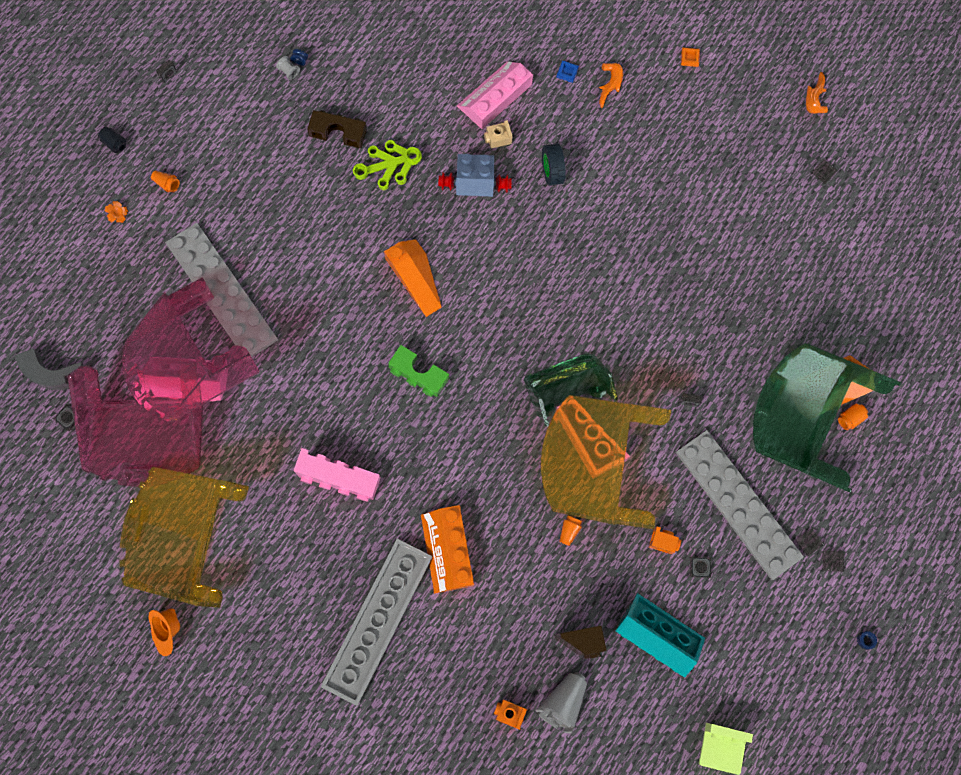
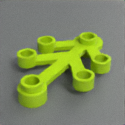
(389, 163)

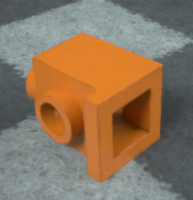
(664, 541)
(518, 714)

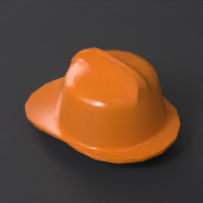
(163, 628)

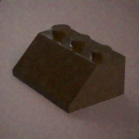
(584, 642)

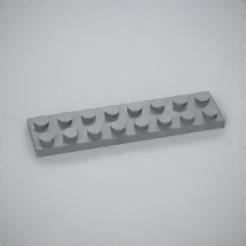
(230, 301)
(739, 505)
(376, 622)

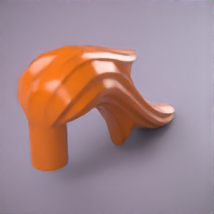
(614, 83)
(812, 99)

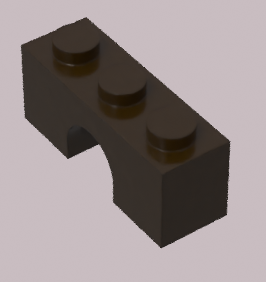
(323, 123)

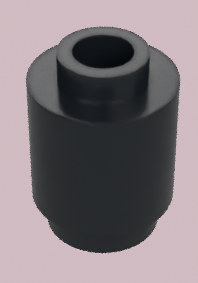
(112, 139)

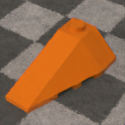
(413, 270)

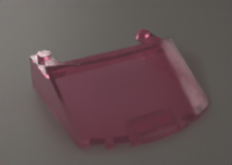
(166, 366)
(124, 439)

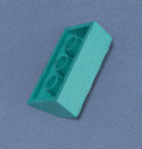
(661, 635)

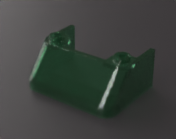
(571, 377)

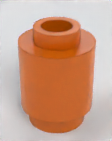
(853, 416)

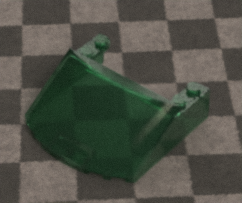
(801, 406)

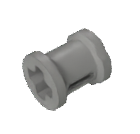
(287, 67)

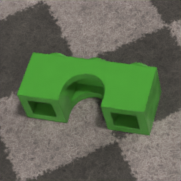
(431, 381)

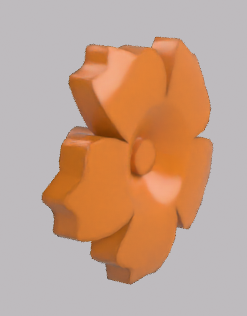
(116, 212)

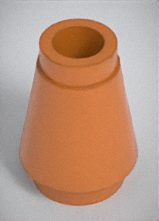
(165, 181)
(570, 529)

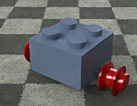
(475, 176)

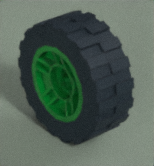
(553, 164)

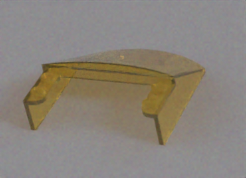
(587, 455)
(171, 532)

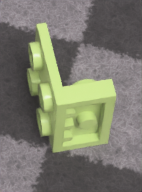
(723, 748)

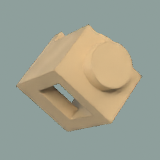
(496, 140)

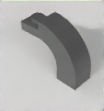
(34, 369)

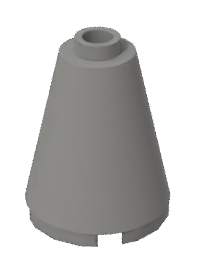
(564, 703)

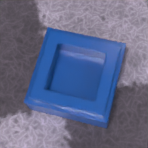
(567, 71)

